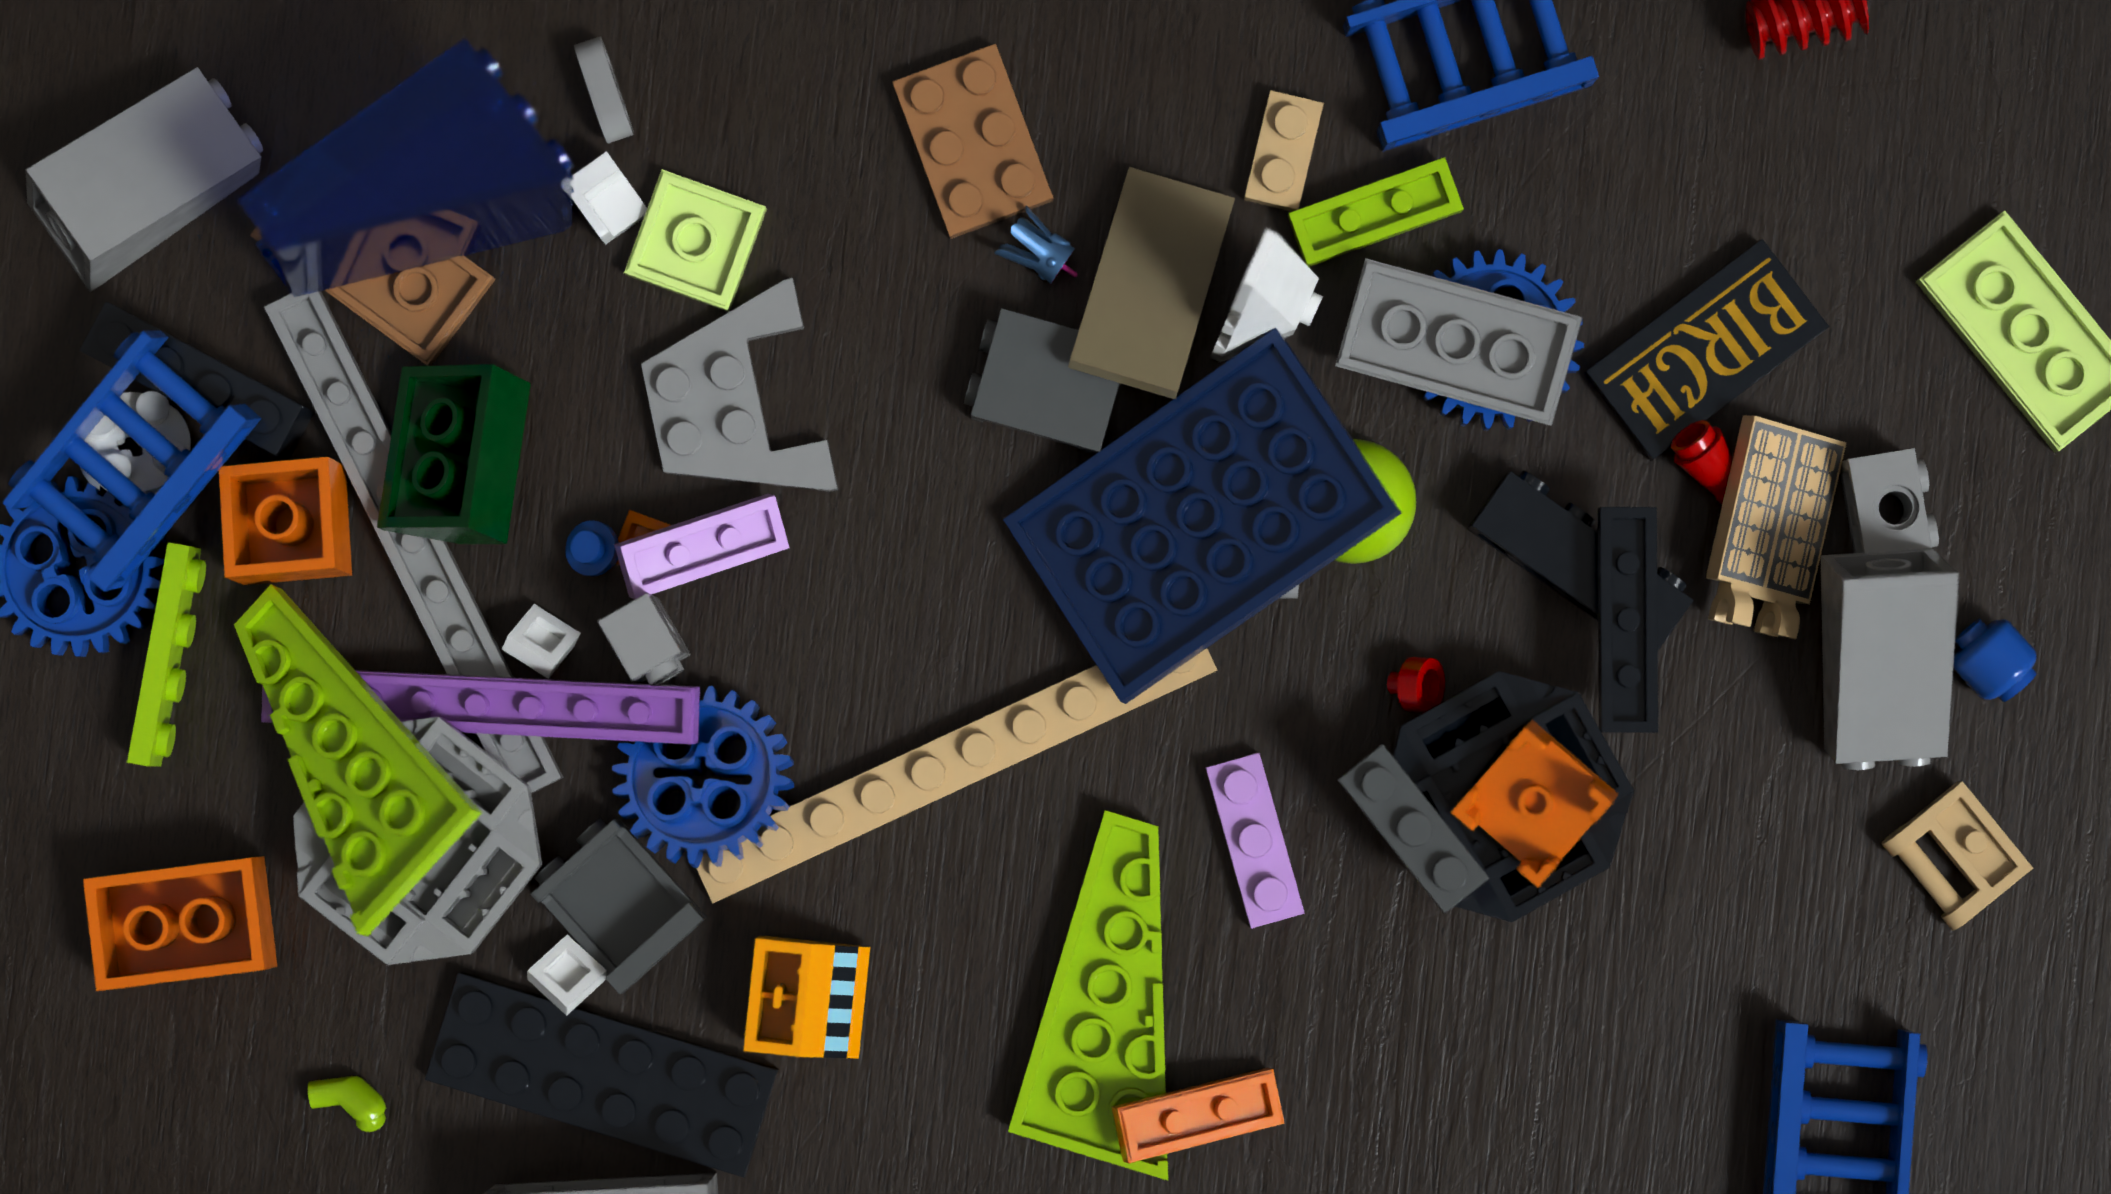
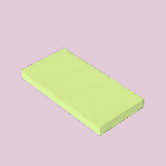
(2025, 329)

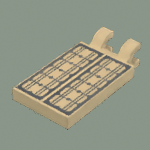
(1773, 524)

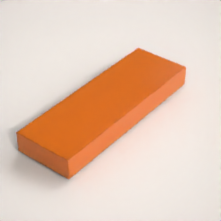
(1197, 1115)

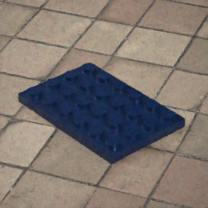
(1201, 516)

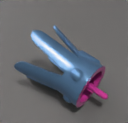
(1049, 249)

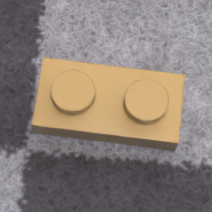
(1283, 151)

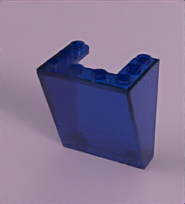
(414, 181)

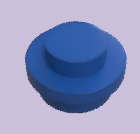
(591, 548)

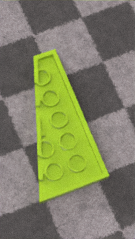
(357, 766)

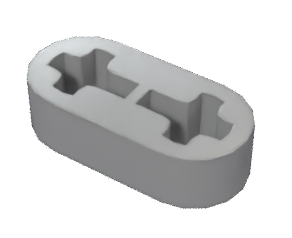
(604, 89)

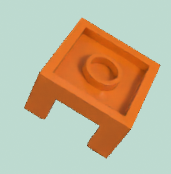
(1536, 801)

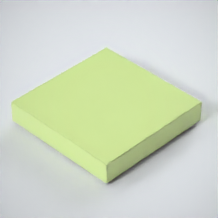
(695, 240)

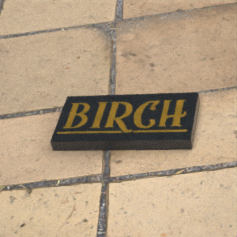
(1706, 349)

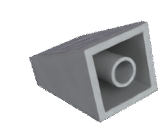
(142, 176)
(1887, 656)

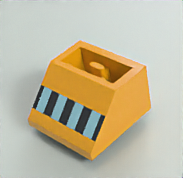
(806, 998)

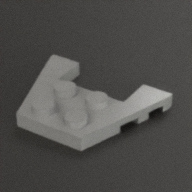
(710, 403)

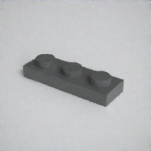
(1413, 829)

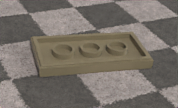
(1151, 283)

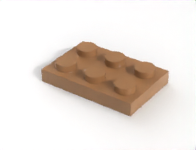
(973, 141)

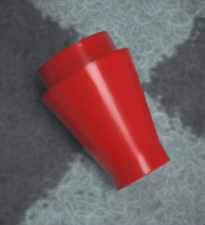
(1704, 456)

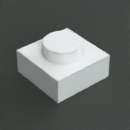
(541, 641)
(566, 974)

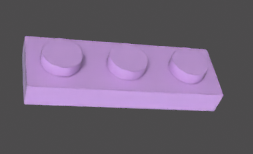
(702, 546)
(1254, 840)

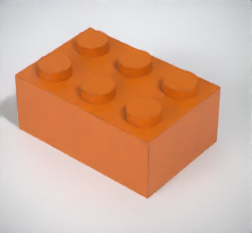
(180, 923)

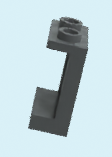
(1033, 389)
(618, 902)

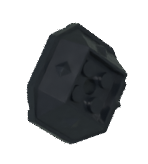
(1465, 735)

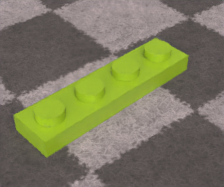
(162, 678)

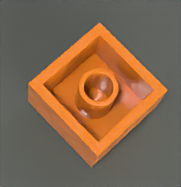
(285, 521)

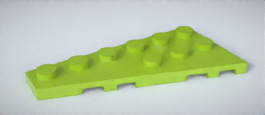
(1105, 1005)

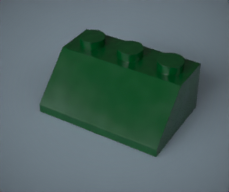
(454, 453)

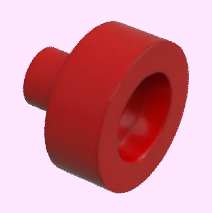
(1418, 684)

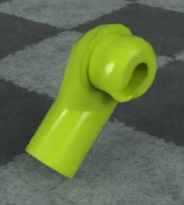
(354, 1096)

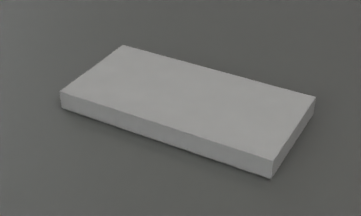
(1458, 341)

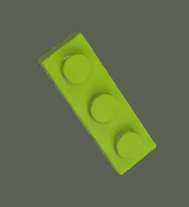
(1375, 212)

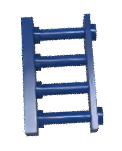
(1457, 102)
(186, 470)
(1794, 1106)

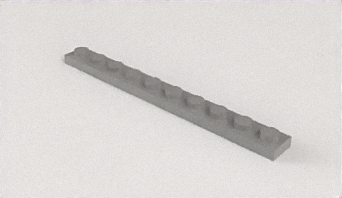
(421, 563)

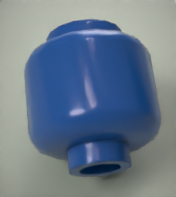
(1994, 659)

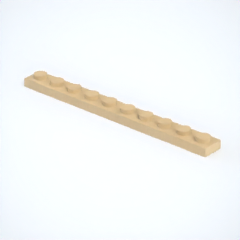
(933, 773)

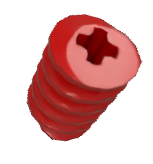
(1797, 18)

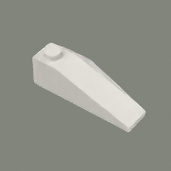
(1272, 296)

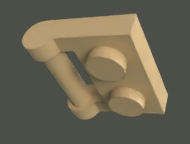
(1970, 842)

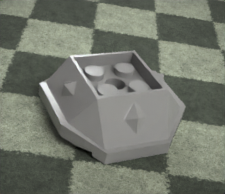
(467, 886)

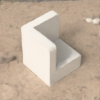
(606, 198)

